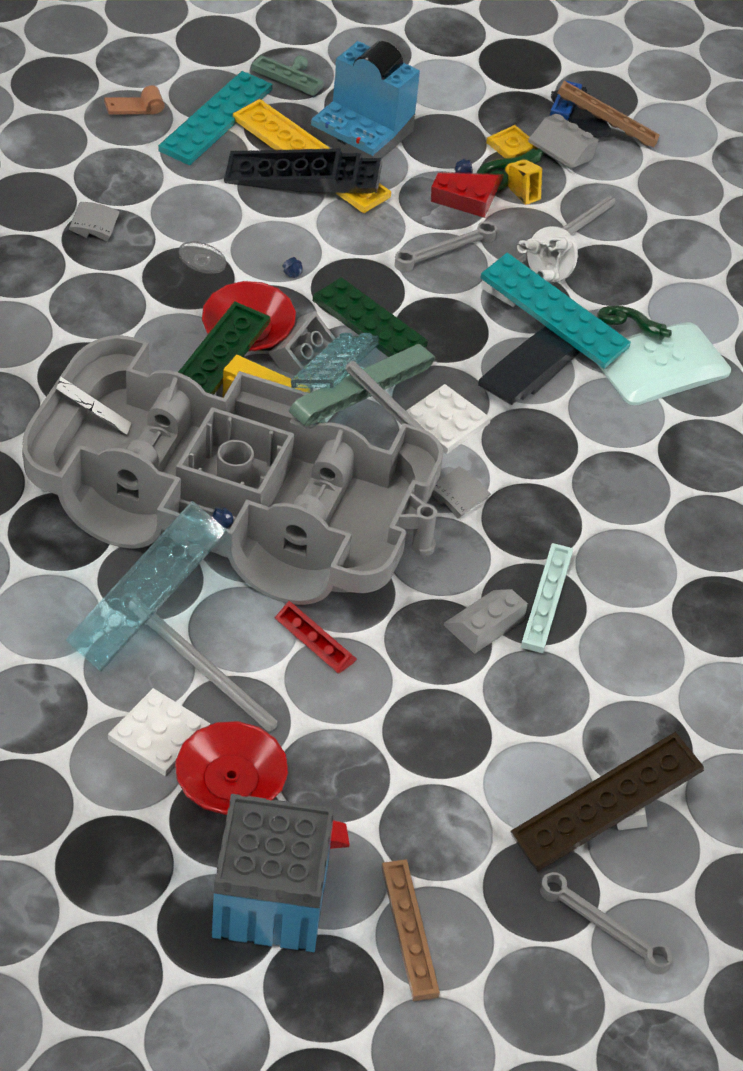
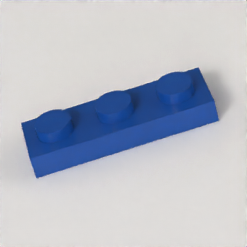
(563, 106)

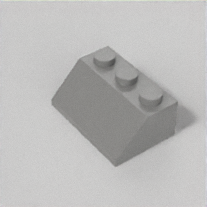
(564, 141)
(302, 344)
(487, 619)

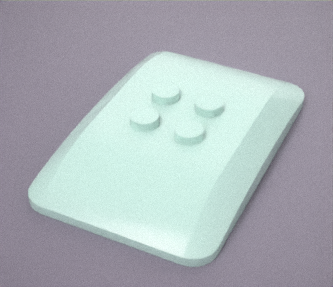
(665, 366)

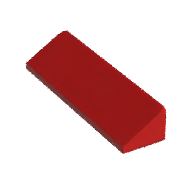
(315, 637)

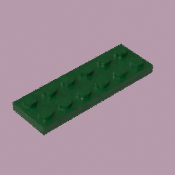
(367, 316)
(229, 337)

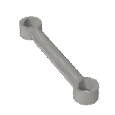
(405, 259)
(606, 923)

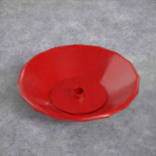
(259, 297)
(226, 752)

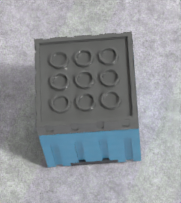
(272, 872)

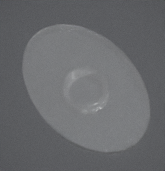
(202, 257)

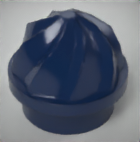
(464, 166)
(292, 267)
(223, 517)

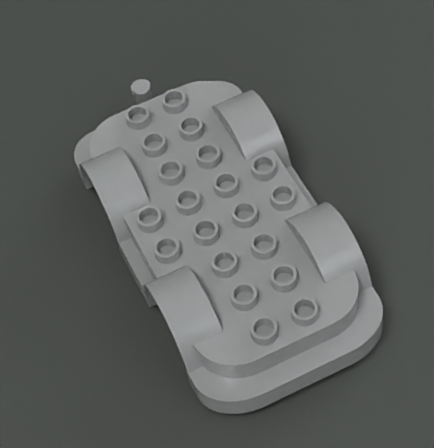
(306, 502)

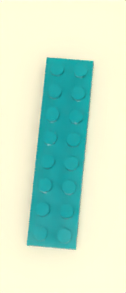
(213, 118)
(555, 310)

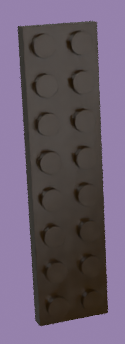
(606, 801)

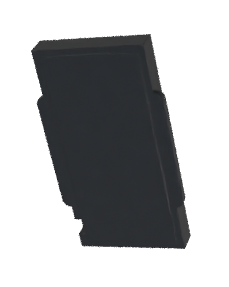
(586, 120)

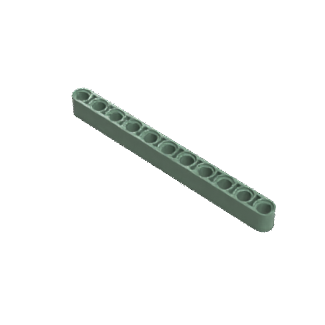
(348, 392)

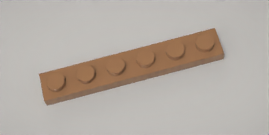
(609, 114)
(410, 930)

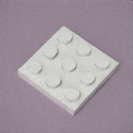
(449, 417)
(156, 731)

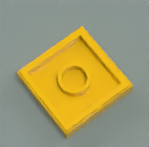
(510, 142)

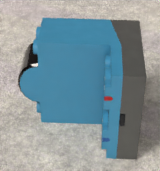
(370, 102)

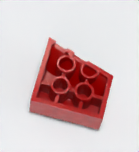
(466, 191)

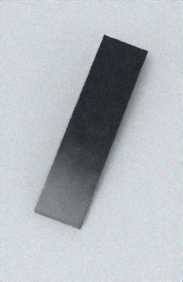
(304, 170)
(528, 366)

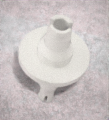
(551, 253)

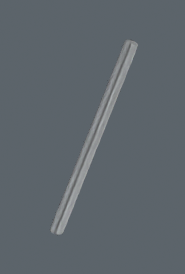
(582, 220)
(212, 673)

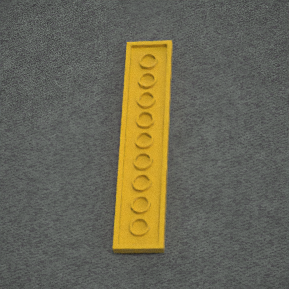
(286, 135)

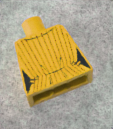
(525, 180)

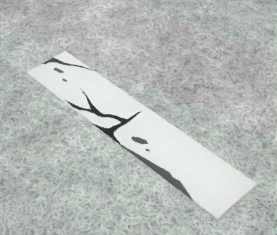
(93, 405)

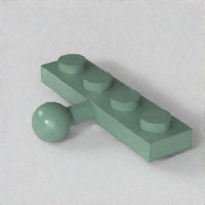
(289, 75)

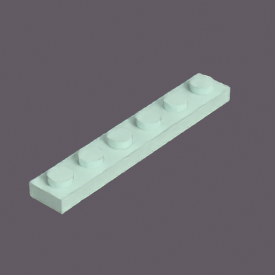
(547, 598)

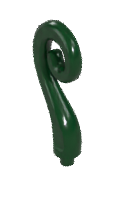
(533, 156)
(648, 327)

